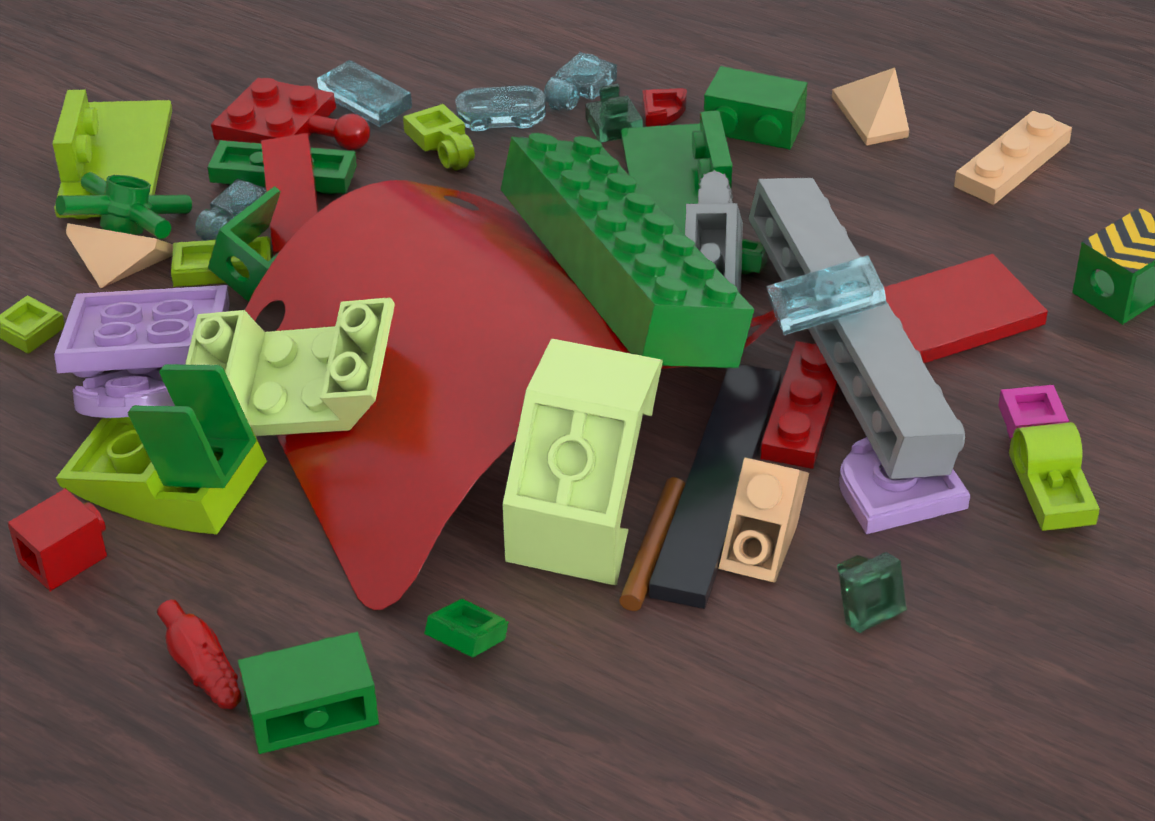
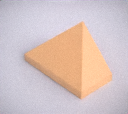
(874, 107)
(116, 254)

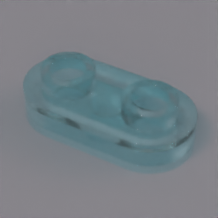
(501, 107)

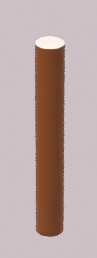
(651, 546)

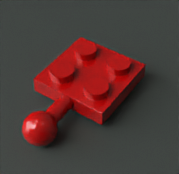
(282, 110)

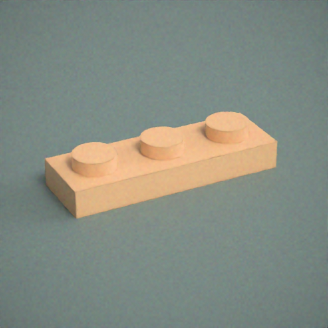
(1013, 157)

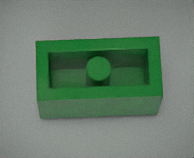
(758, 106)
(308, 692)

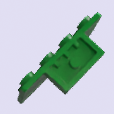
(674, 158)

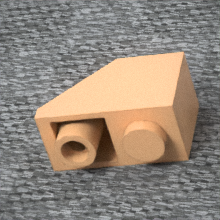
(763, 519)

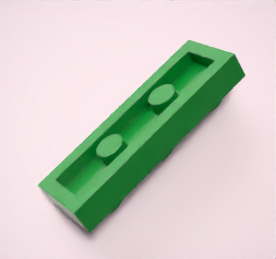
(245, 162)

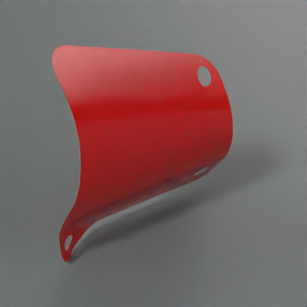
(463, 342)

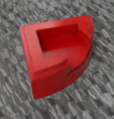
(663, 105)

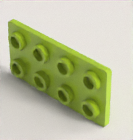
(109, 141)

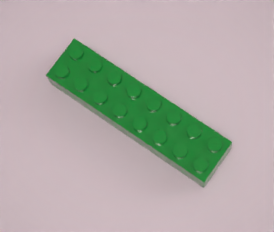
(626, 253)

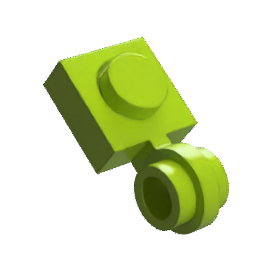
(441, 131)

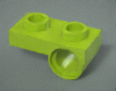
(1052, 477)

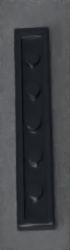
(702, 517)

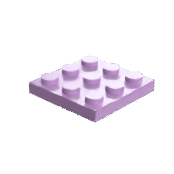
(133, 328)

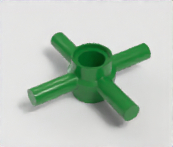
(124, 204)

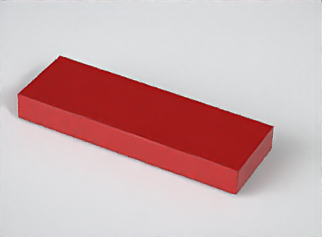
(290, 169)

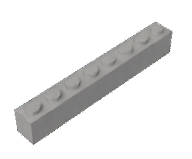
(865, 351)

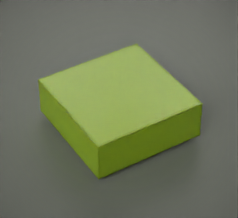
(29, 324)

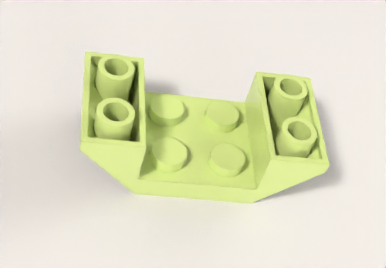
(299, 376)
(576, 459)

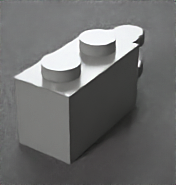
(717, 226)

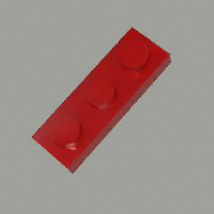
(800, 409)

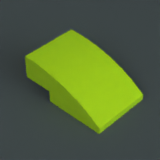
(118, 475)

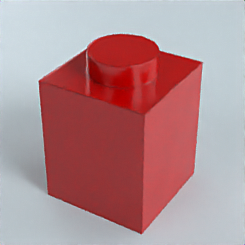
(58, 538)

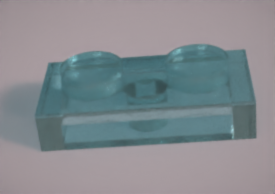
(365, 93)
(826, 295)

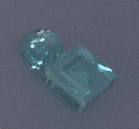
(578, 78)
(226, 207)

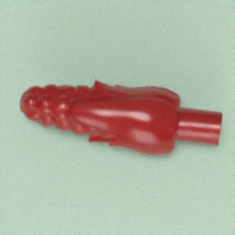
(200, 654)

